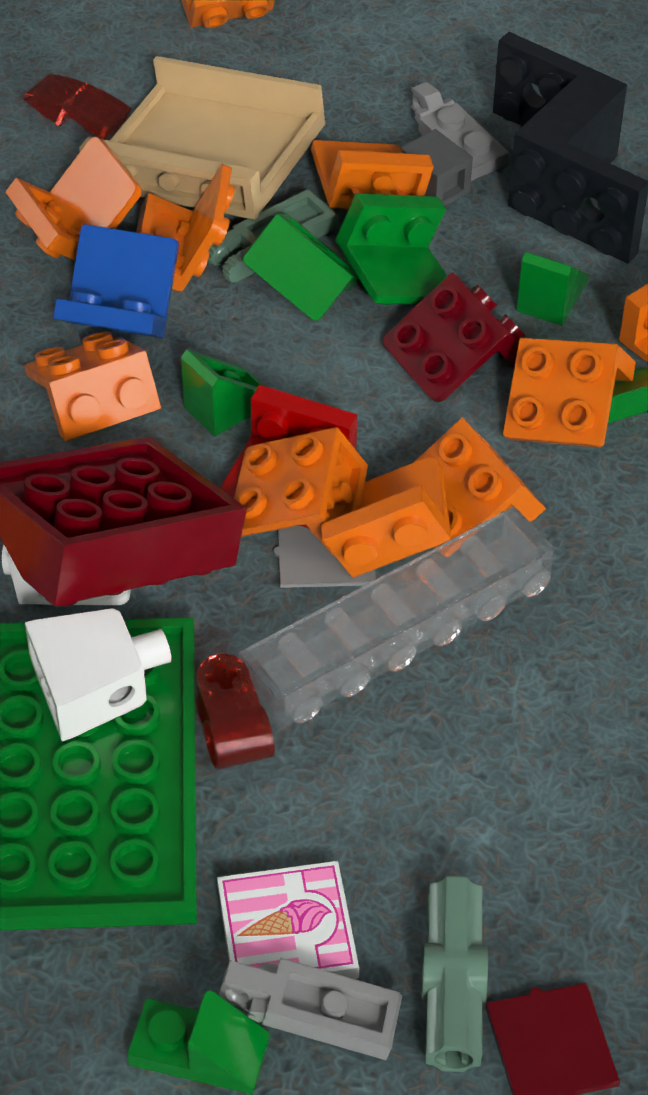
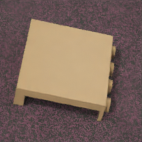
(214, 118)

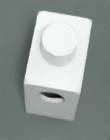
(92, 667)

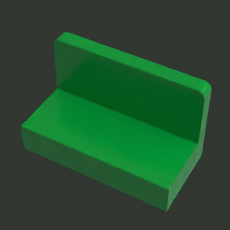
(300, 266)

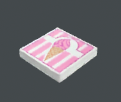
(289, 916)

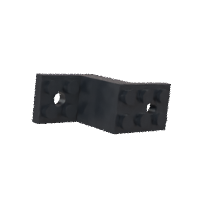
(568, 147)

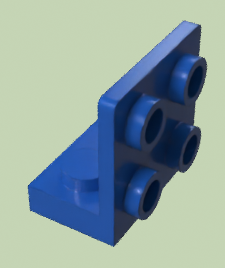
(121, 281)

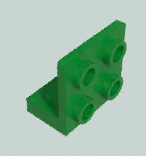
(389, 245)

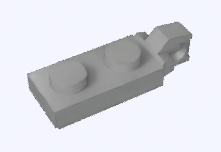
(459, 127)
(315, 1004)

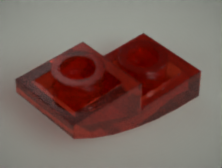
(67, 98)

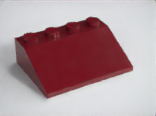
(113, 520)

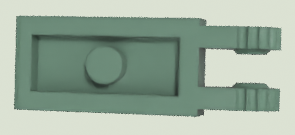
(303, 207)

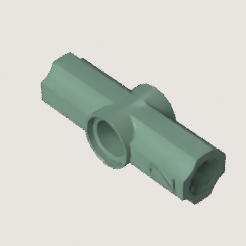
(454, 975)

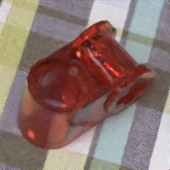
(231, 713)

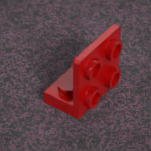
(285, 415)

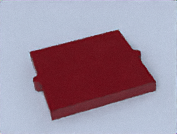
(552, 1042)

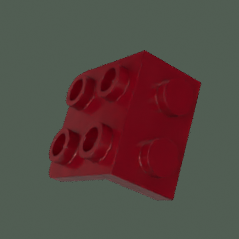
(451, 337)

